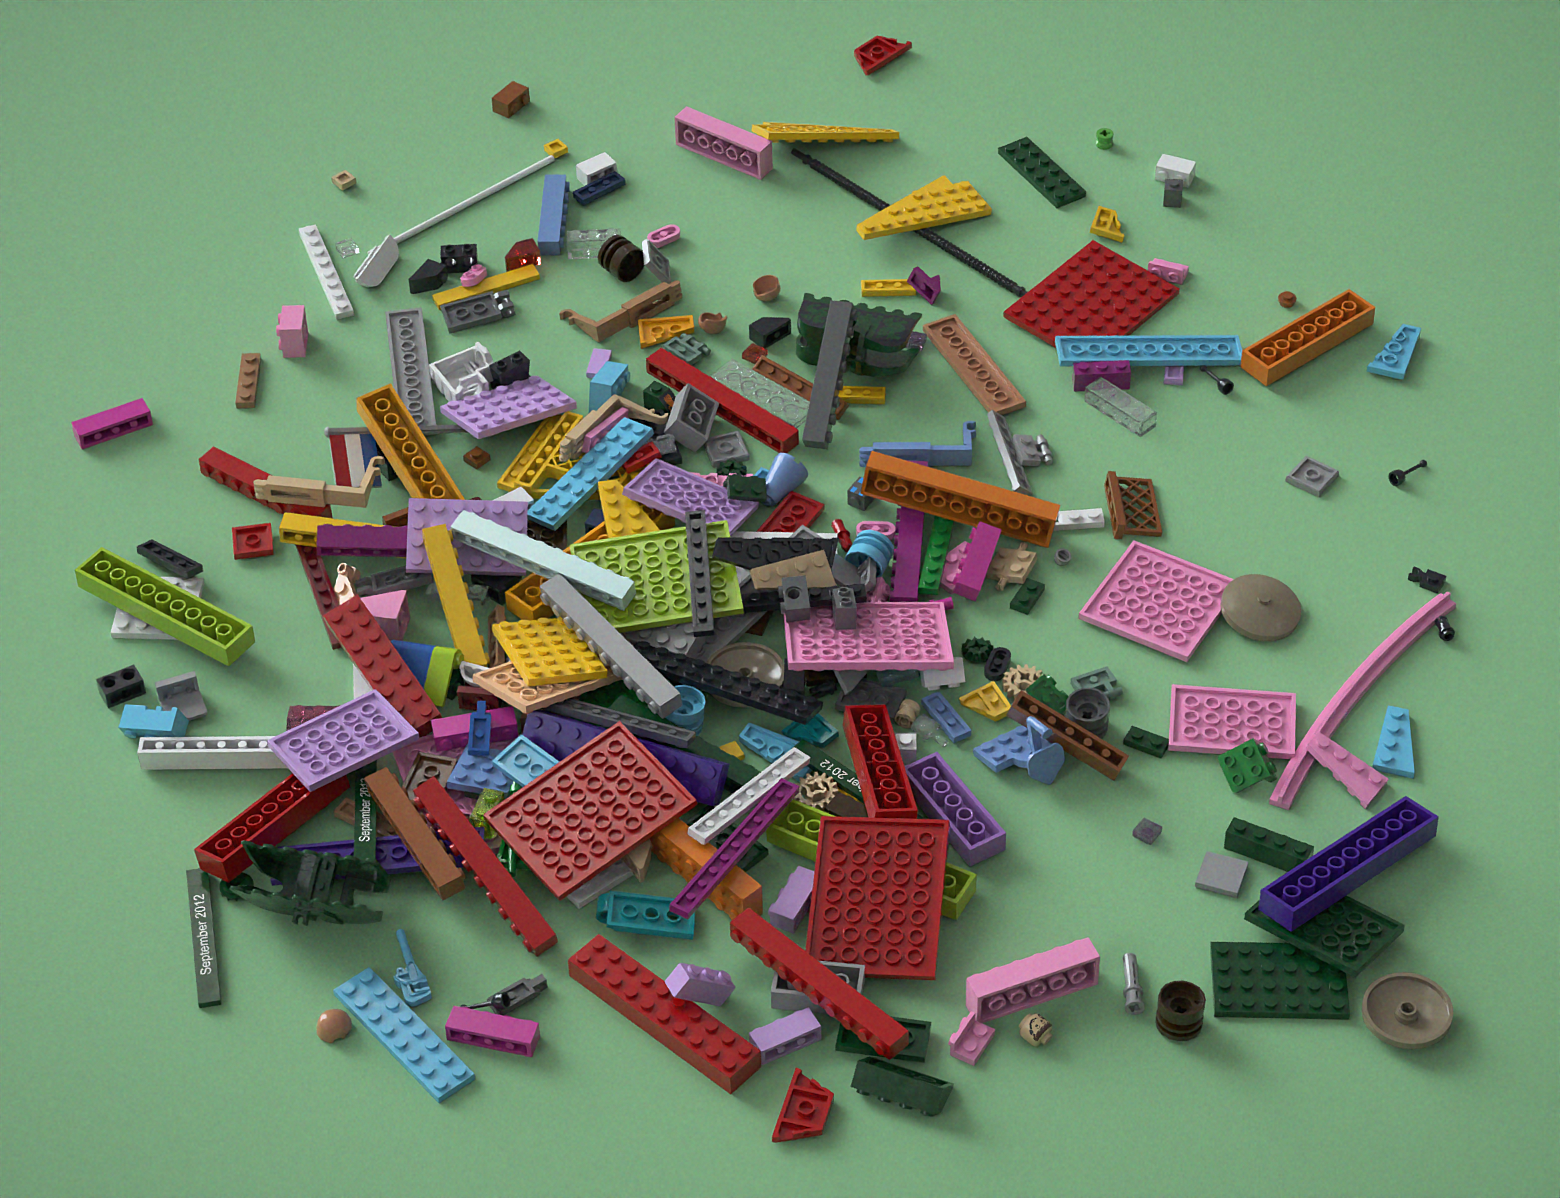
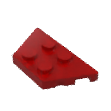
(879, 52)
(803, 1109)

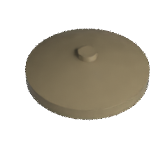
(1260, 607)
(751, 661)
(1407, 1010)

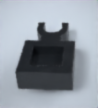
(1430, 580)

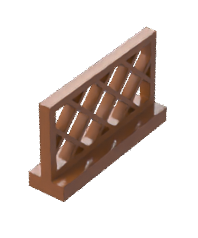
(1117, 506)

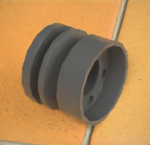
(1089, 710)

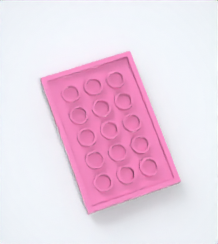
(1223, 718)

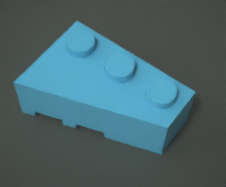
(608, 381)
(145, 722)

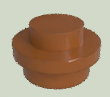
(1287, 299)

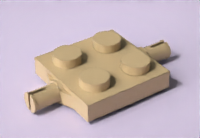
(1011, 565)

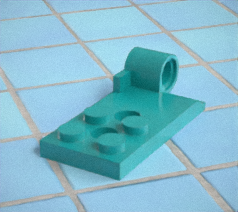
(628, 914)

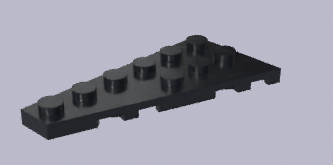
(761, 552)

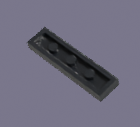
(169, 559)

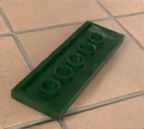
(1042, 172)

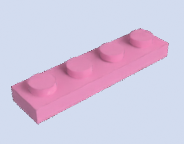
(596, 434)

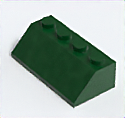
(901, 1085)

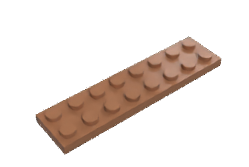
(974, 365)

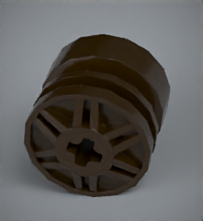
(621, 258)
(1180, 1010)

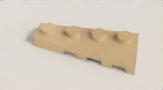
(812, 565)

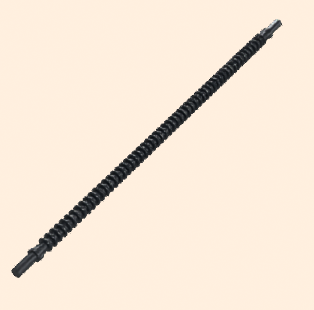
(925, 232)

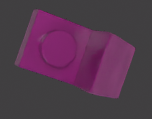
(924, 285)

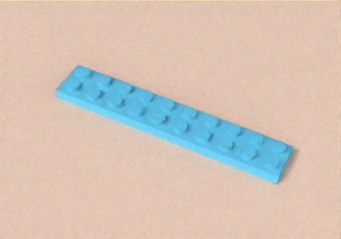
(1151, 350)

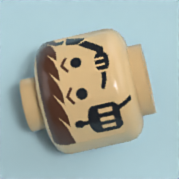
(1035, 1029)

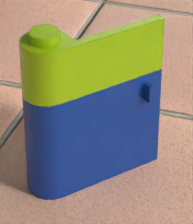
(430, 666)

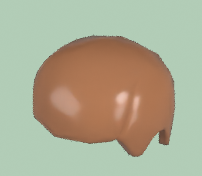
(766, 288)
(712, 323)
(333, 1025)

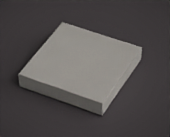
(656, 262)
(726, 447)
(1312, 476)
(1221, 874)

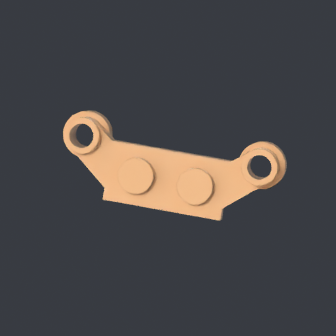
(344, 586)

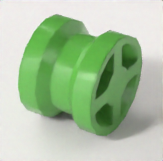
(1104, 138)

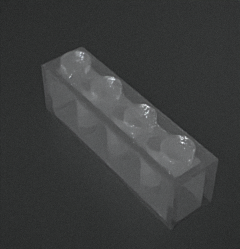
(1120, 406)

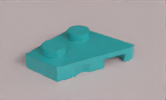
(816, 731)

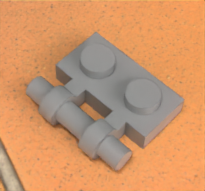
(1027, 450)

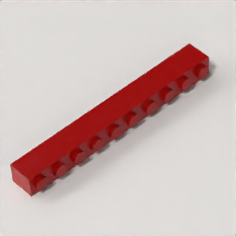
(732, 406)
(485, 866)
(819, 984)

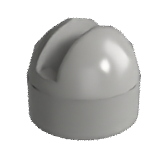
(1062, 556)

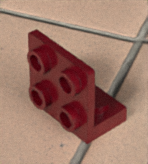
(470, 695)

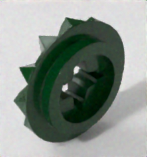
(738, 467)
(971, 654)
(241, 879)

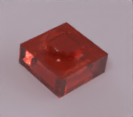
(753, 353)

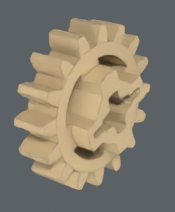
(1022, 679)
(815, 790)

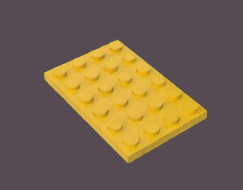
(548, 652)

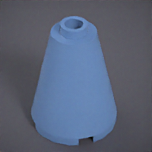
(783, 478)

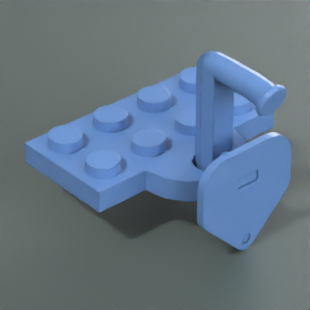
(1024, 749)

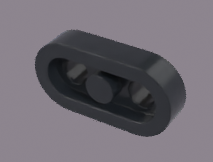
(997, 664)

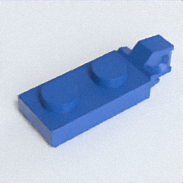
(479, 731)

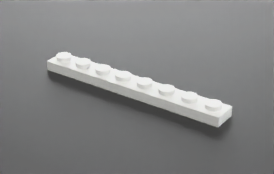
(326, 272)
(747, 796)

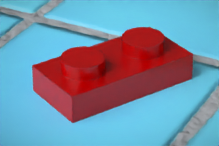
(642, 457)

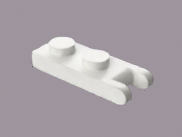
(1079, 519)

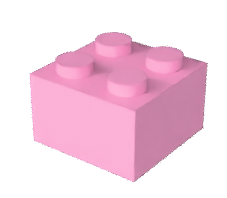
(292, 331)

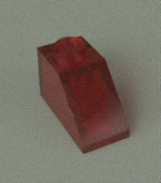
(522, 254)

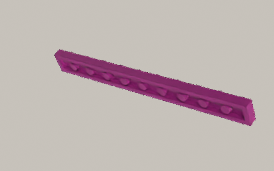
(733, 849)

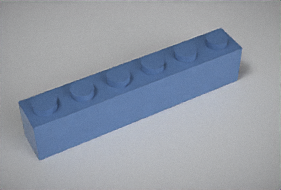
(552, 215)

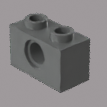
(795, 598)
(844, 608)

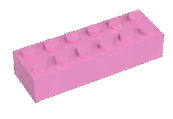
(723, 143)
(1032, 980)

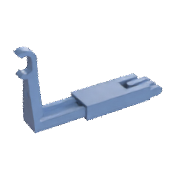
(923, 451)

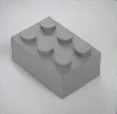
(691, 417)

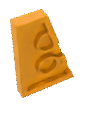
(659, 330)

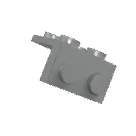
(847, 574)
(183, 694)

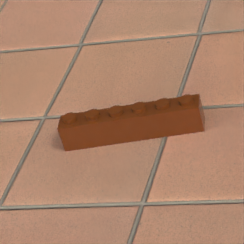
(1071, 736)

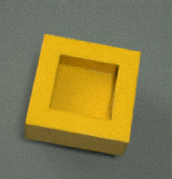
(556, 148)

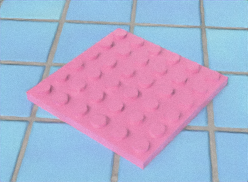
(1157, 601)

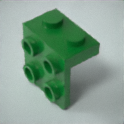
(1247, 765)

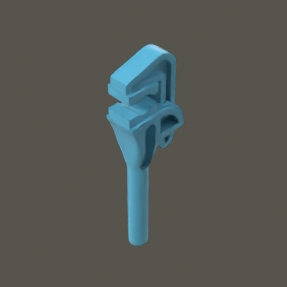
(411, 977)

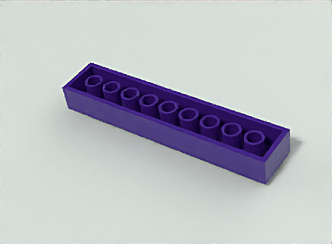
(563, 735)
(1348, 863)

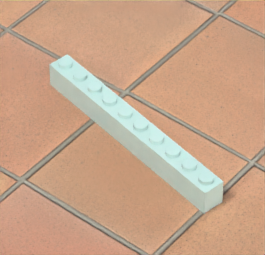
(543, 559)

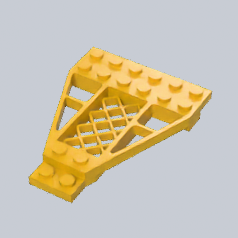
(540, 458)

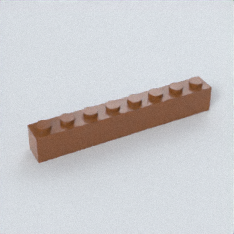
(415, 833)

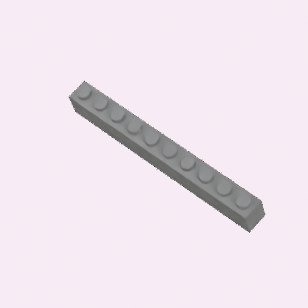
(610, 646)

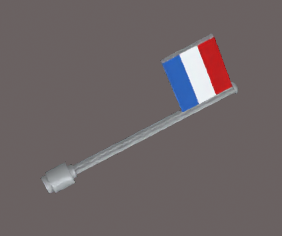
(355, 446)

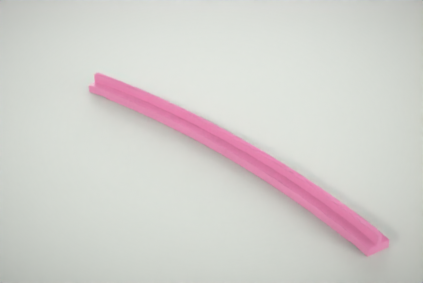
(1353, 691)

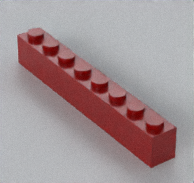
(240, 478)

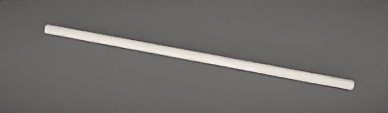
(472, 200)

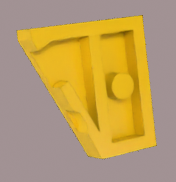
(1107, 224)
(987, 701)

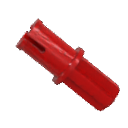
(842, 534)

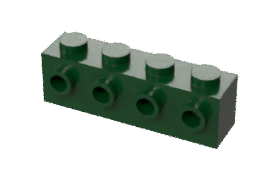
(1266, 845)

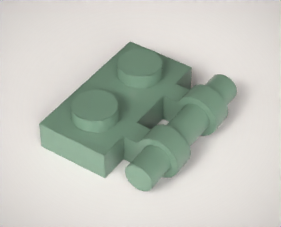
(687, 348)
(1098, 679)

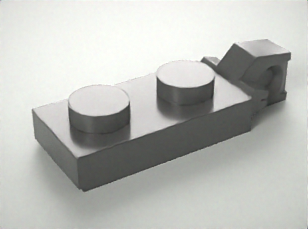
(521, 992)

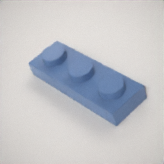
(946, 716)

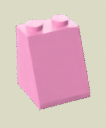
(390, 612)

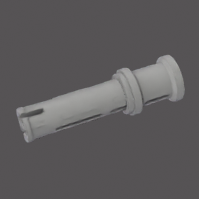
(1132, 991)

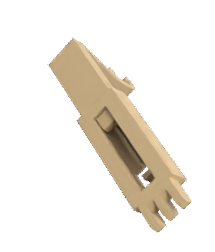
(572, 444)
(317, 492)

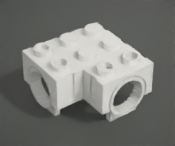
(463, 373)

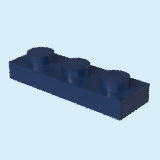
(599, 188)

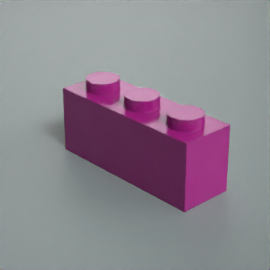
(1115, 372)

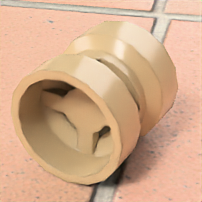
(907, 713)

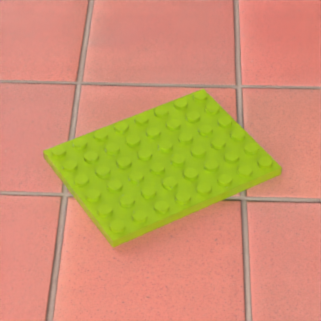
(661, 577)

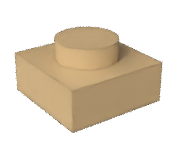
(343, 180)

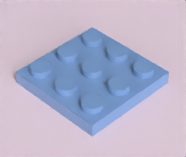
(476, 772)

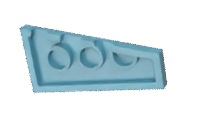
(1397, 353)
(769, 745)
(1394, 747)

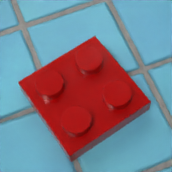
(252, 541)

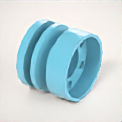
(873, 545)
(691, 712)

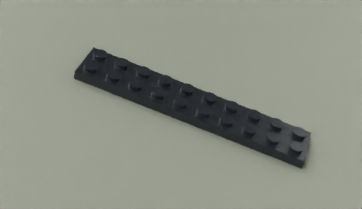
(730, 684)

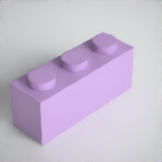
(792, 901)
(700, 984)
(786, 1035)

